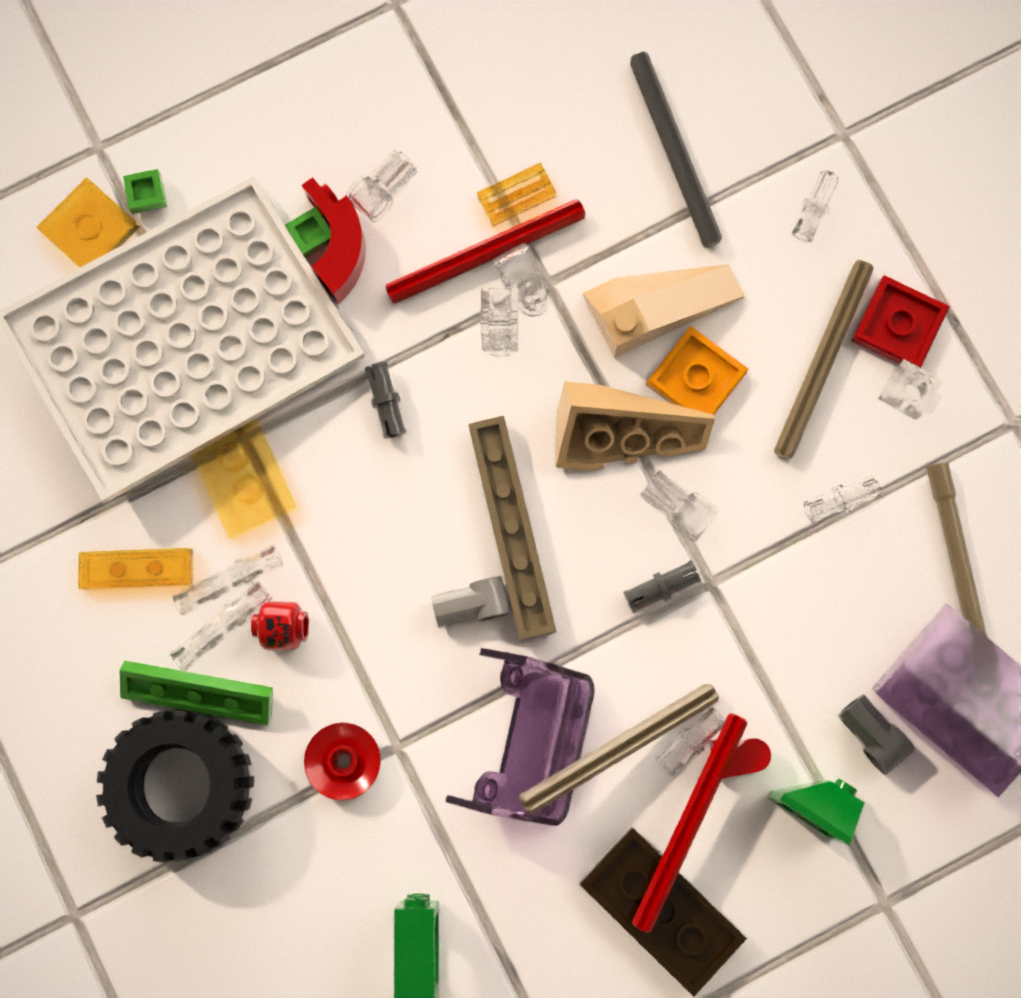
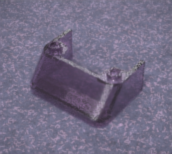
(541, 740)

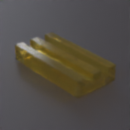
(522, 206)

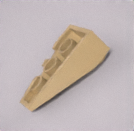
(653, 304)
(614, 425)

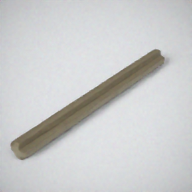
(823, 359)
(618, 748)

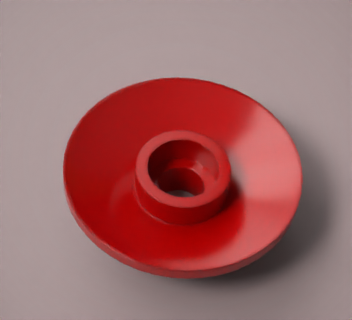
(322, 764)

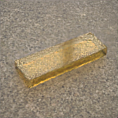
(135, 568)

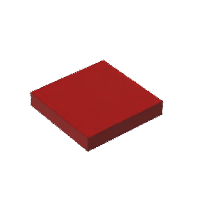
(900, 322)

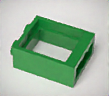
(416, 947)

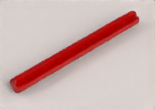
(485, 251)
(689, 823)

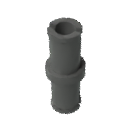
(385, 400)
(662, 586)

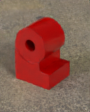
(749, 757)

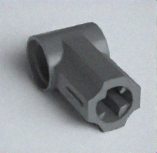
(883, 743)

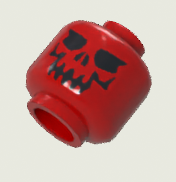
(280, 626)

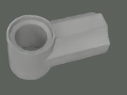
(479, 601)

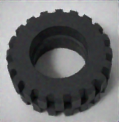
(125, 794)

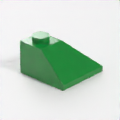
(824, 806)

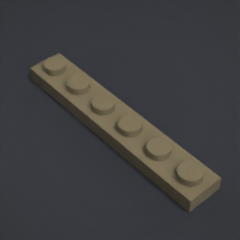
(512, 528)

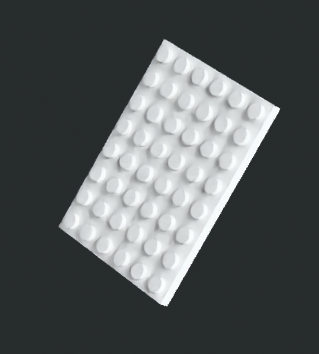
(178, 338)

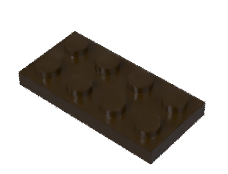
(690, 933)

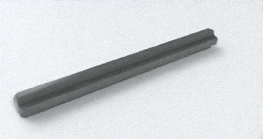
(675, 149)

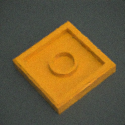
(697, 374)

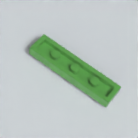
(196, 692)

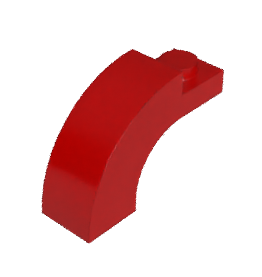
(345, 256)

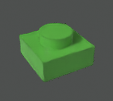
(145, 191)
(309, 232)

